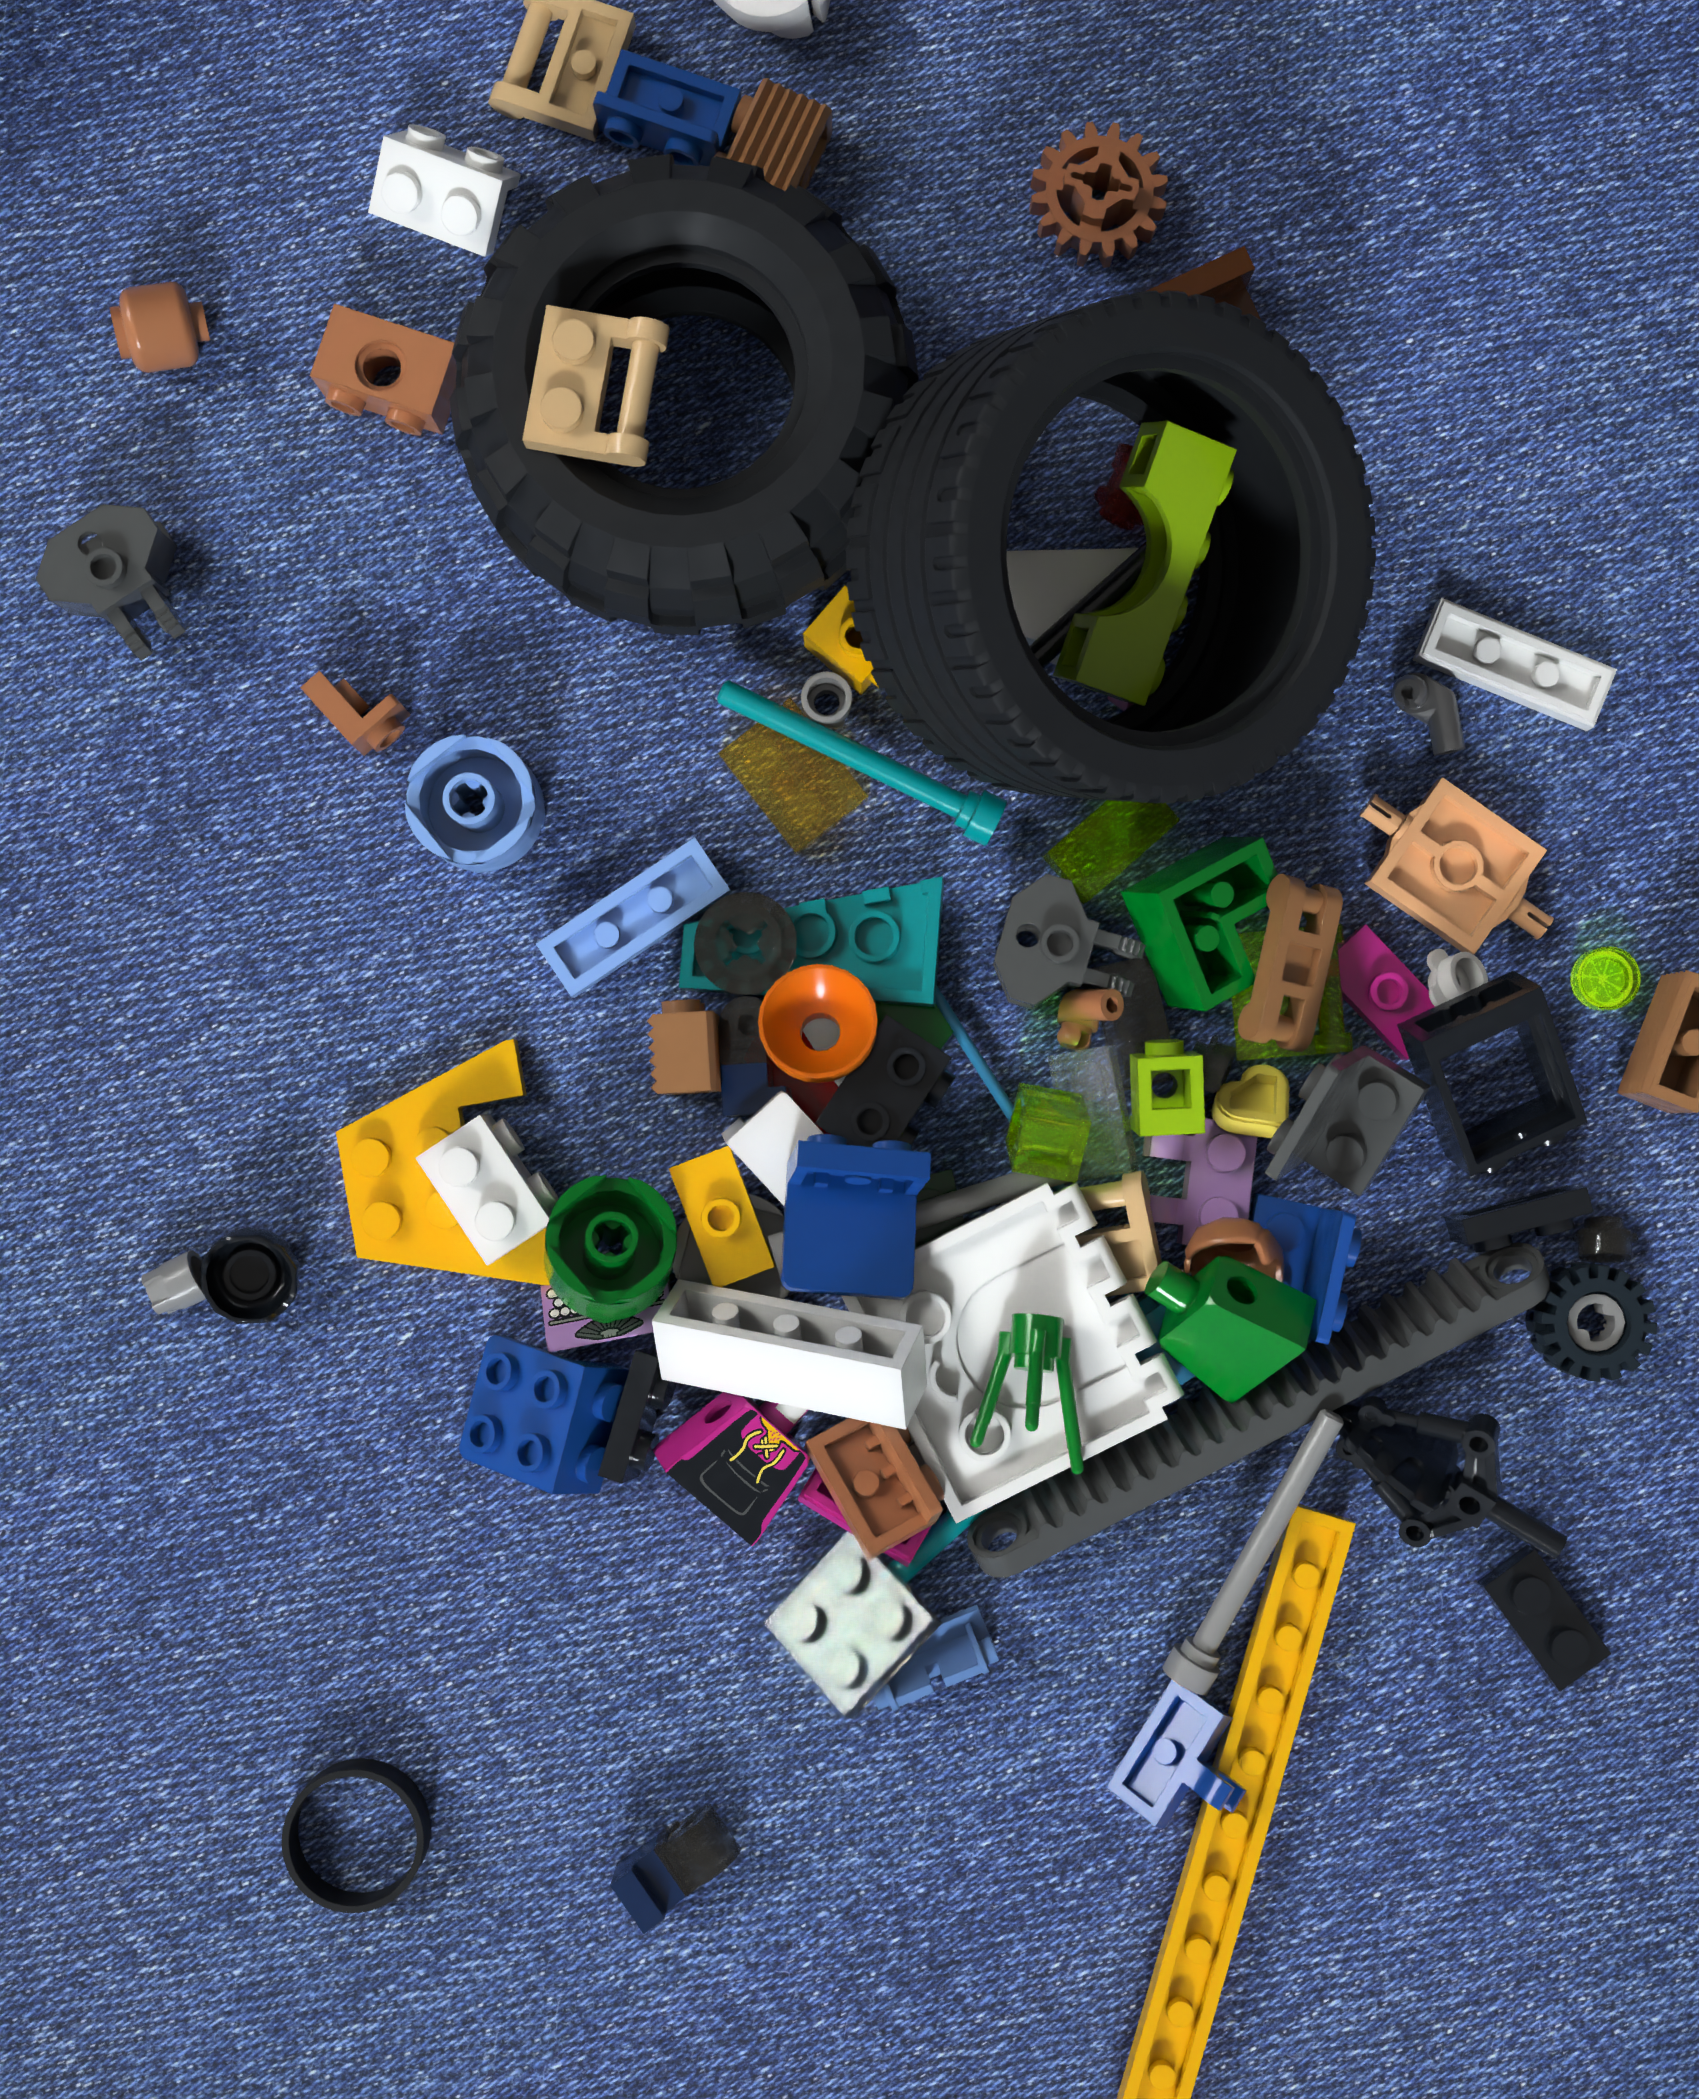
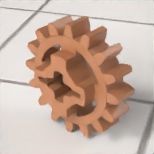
(1126, 202)

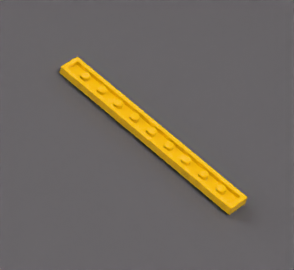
(1229, 1844)

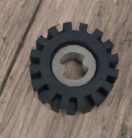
(1570, 1346)

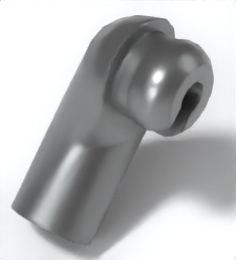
(1434, 706)

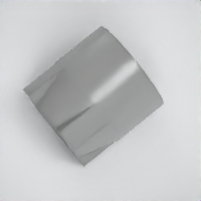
(822, 684)
(175, 1283)

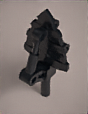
(1418, 1478)

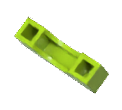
(1176, 486)

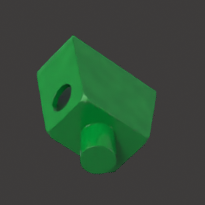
(1230, 1323)

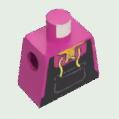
(737, 1460)

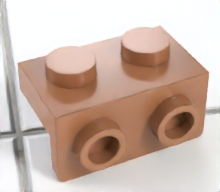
(876, 1483)

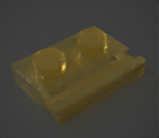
(792, 784)

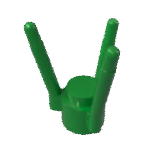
(1035, 1344)

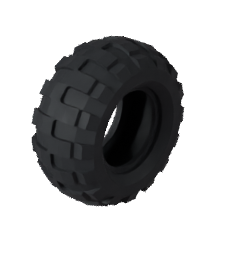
(666, 248)

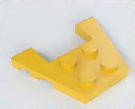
(391, 1199)

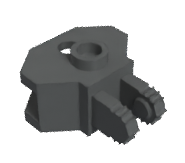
(114, 572)
(1063, 947)

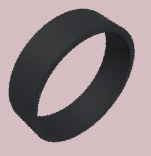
(323, 1892)

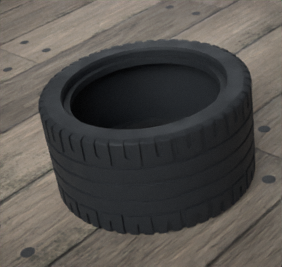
(1273, 593)

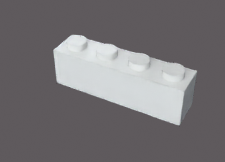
(791, 1353)

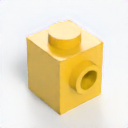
(837, 643)

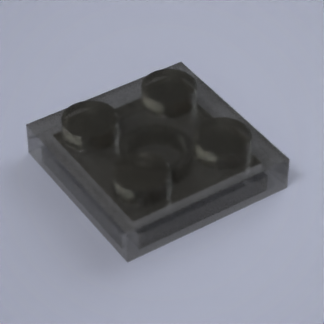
(852, 1625)

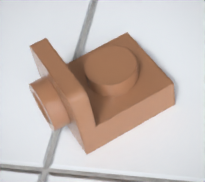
(344, 710)

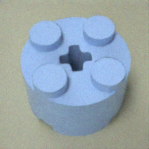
(439, 808)

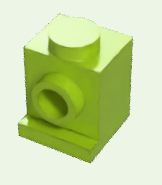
(1183, 1106)

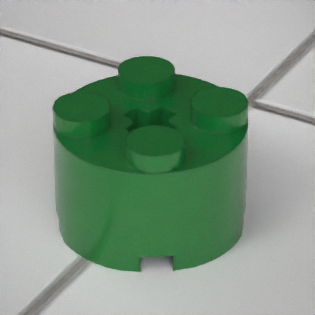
(610, 1212)

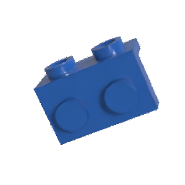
(666, 110)

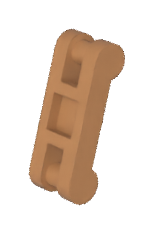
(1292, 963)

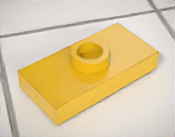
(722, 1217)

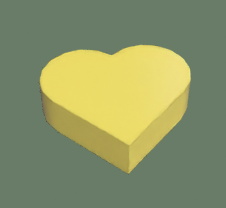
(1254, 1103)

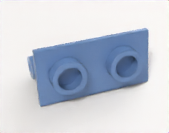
(955, 1650)

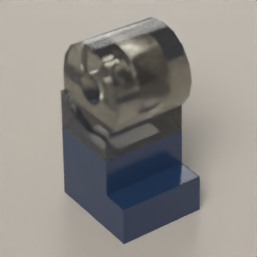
(743, 1060)
(673, 1866)

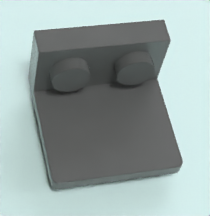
(1349, 1119)

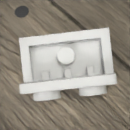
(442, 188)
(489, 1186)

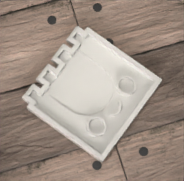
(965, 1294)

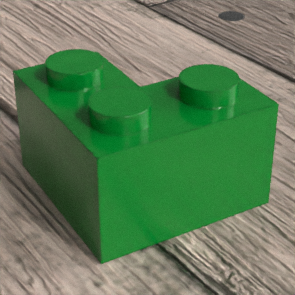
(1190, 917)

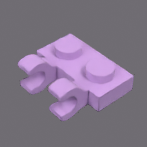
(1215, 1177)

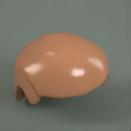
(1238, 1239)

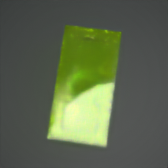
(1108, 843)

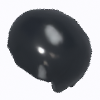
(250, 1276)

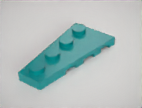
(878, 936)

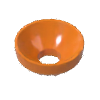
(814, 994)

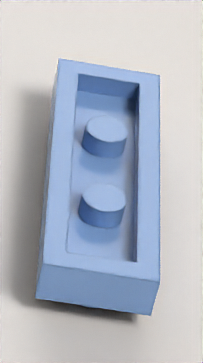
(633, 918)

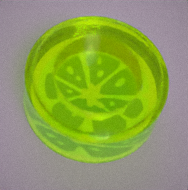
(1605, 978)

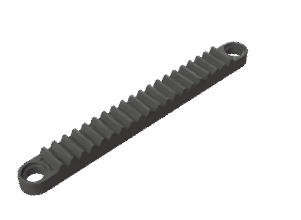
(1217, 1433)

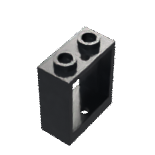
(1469, 1020)

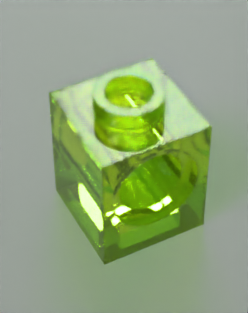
(1048, 1132)

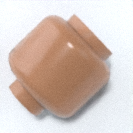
(159, 327)

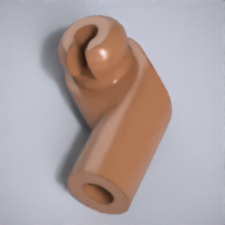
(1081, 1013)

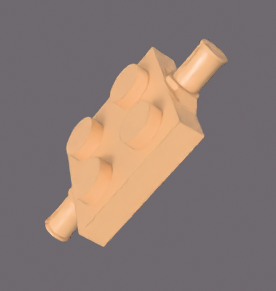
(1455, 866)

